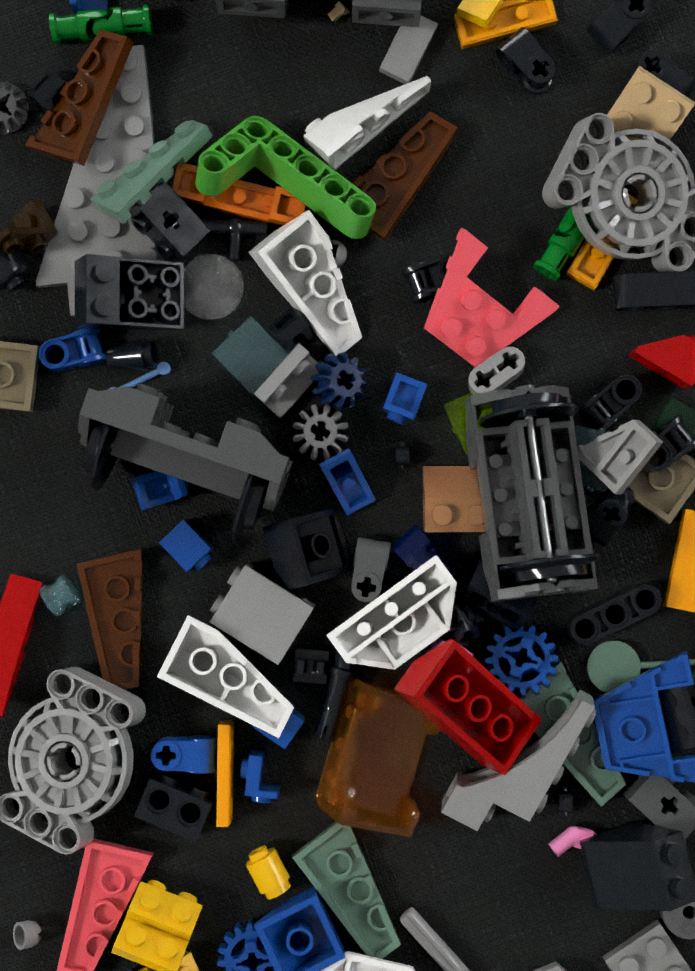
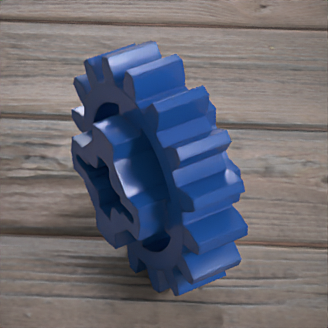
(535, 665)
(240, 958)

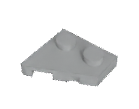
(620, 454)

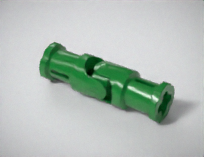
(113, 20)
(562, 245)

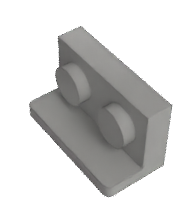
(288, 381)

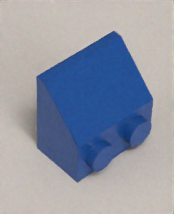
(300, 934)

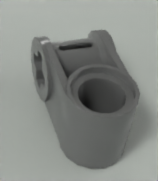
(370, 562)

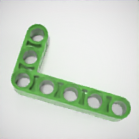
(290, 165)

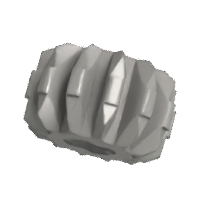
(310, 437)

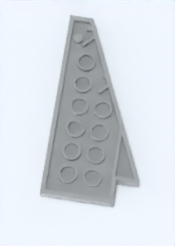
(81, 228)

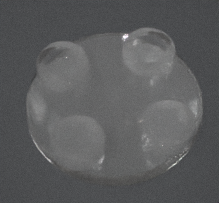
(212, 287)

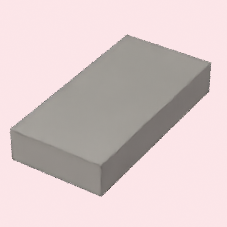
(408, 50)

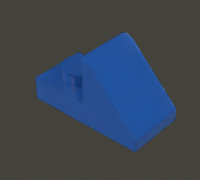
(347, 481)

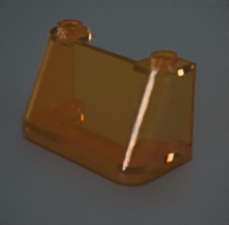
(374, 761)

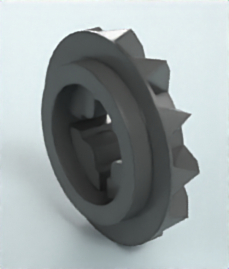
(17, 106)

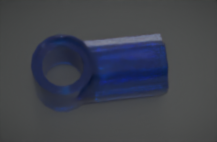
(417, 549)

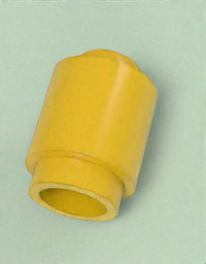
(268, 872)

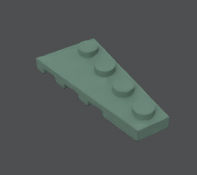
(139, 176)
(587, 762)
(346, 884)

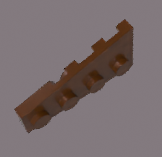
(79, 113)
(404, 171)
(114, 608)

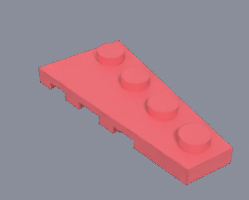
(100, 898)

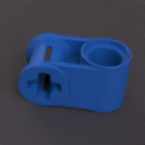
(75, 350)
(192, 755)

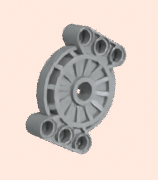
(603, 204)
(39, 764)

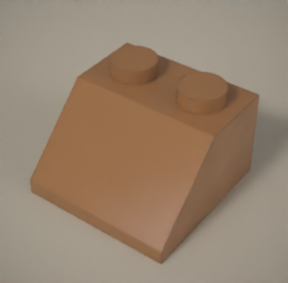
(451, 500)

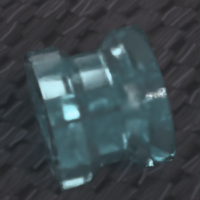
(59, 595)

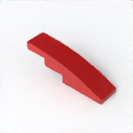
(16, 623)

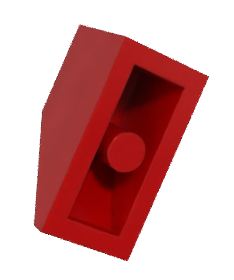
(670, 359)

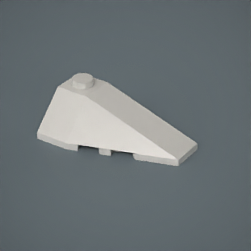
(351, 128)
(305, 272)
(218, 673)

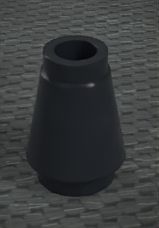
(134, 355)

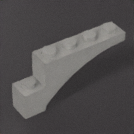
(524, 787)

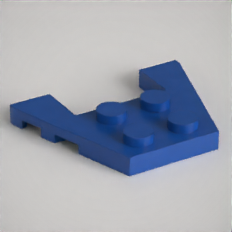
(634, 727)

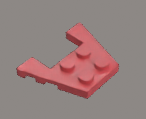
(473, 320)

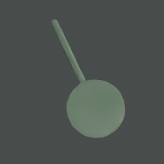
(616, 663)

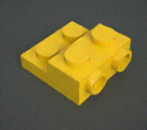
(157, 927)

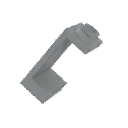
(260, 613)

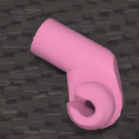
(569, 838)

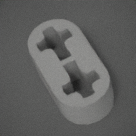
(492, 366)

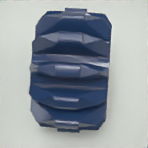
(332, 392)

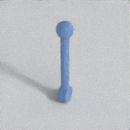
(163, 368)

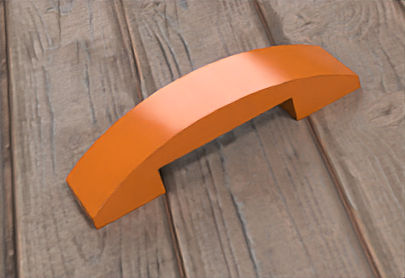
(240, 198)

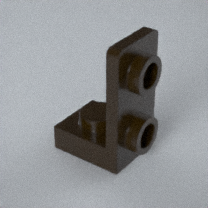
(32, 230)

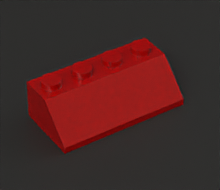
(469, 705)

